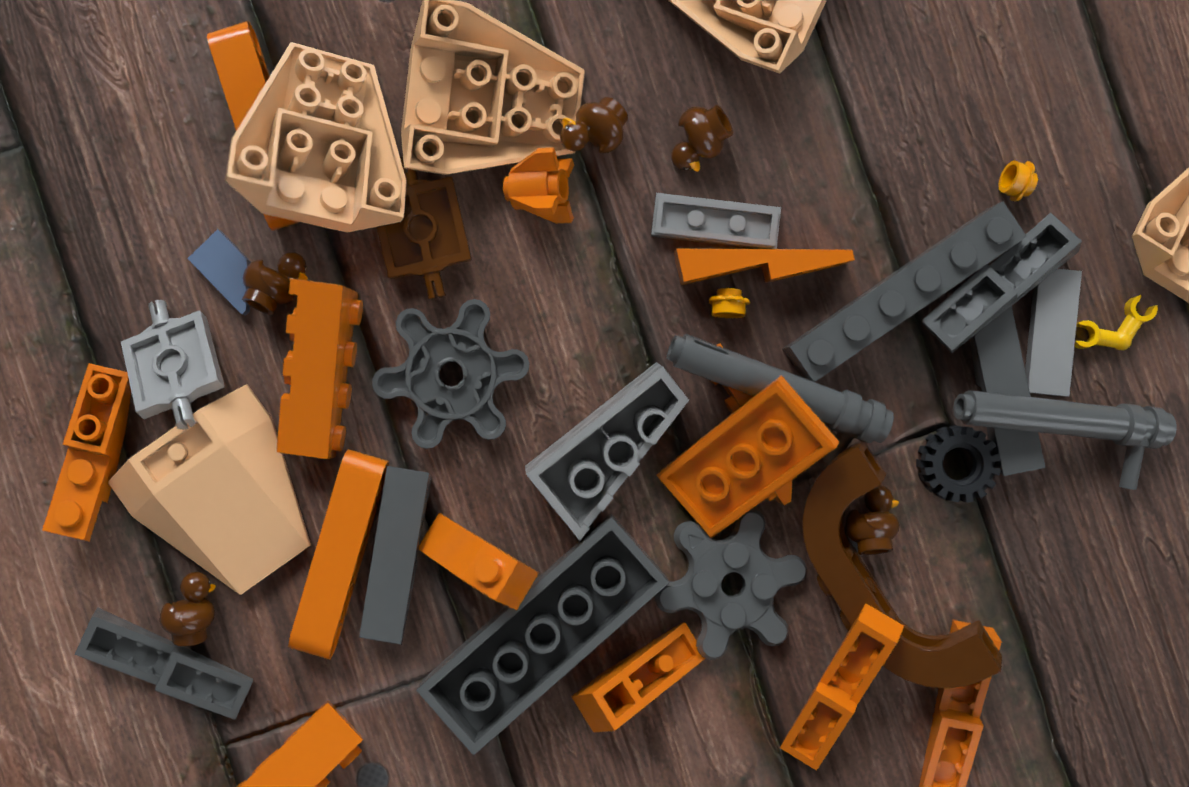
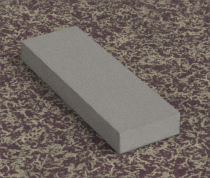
(715, 221)
(1053, 333)

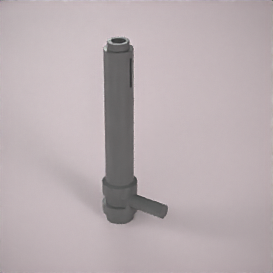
(841, 410)
(1124, 424)

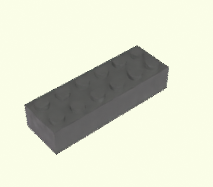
(555, 627)

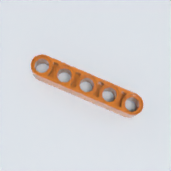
(242, 77)
(338, 554)

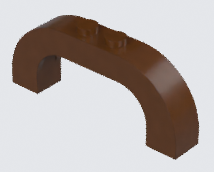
(920, 658)

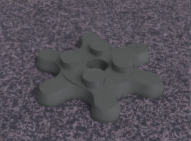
(421, 378)
(702, 590)

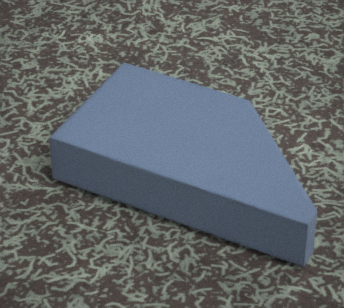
(224, 267)

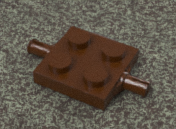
(429, 234)

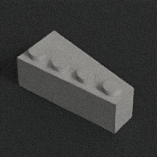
(605, 448)

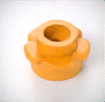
(1018, 180)
(728, 303)

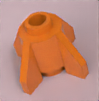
(541, 186)

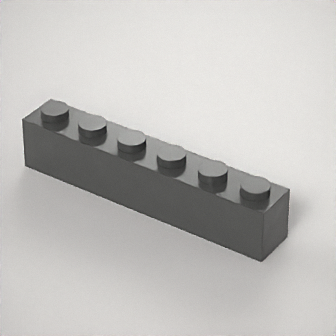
(904, 292)

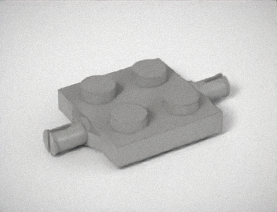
(171, 364)

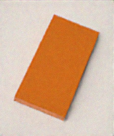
(747, 457)

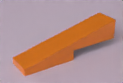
(777, 264)
(842, 686)
(955, 729)

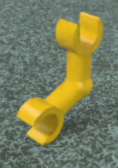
(1123, 336)

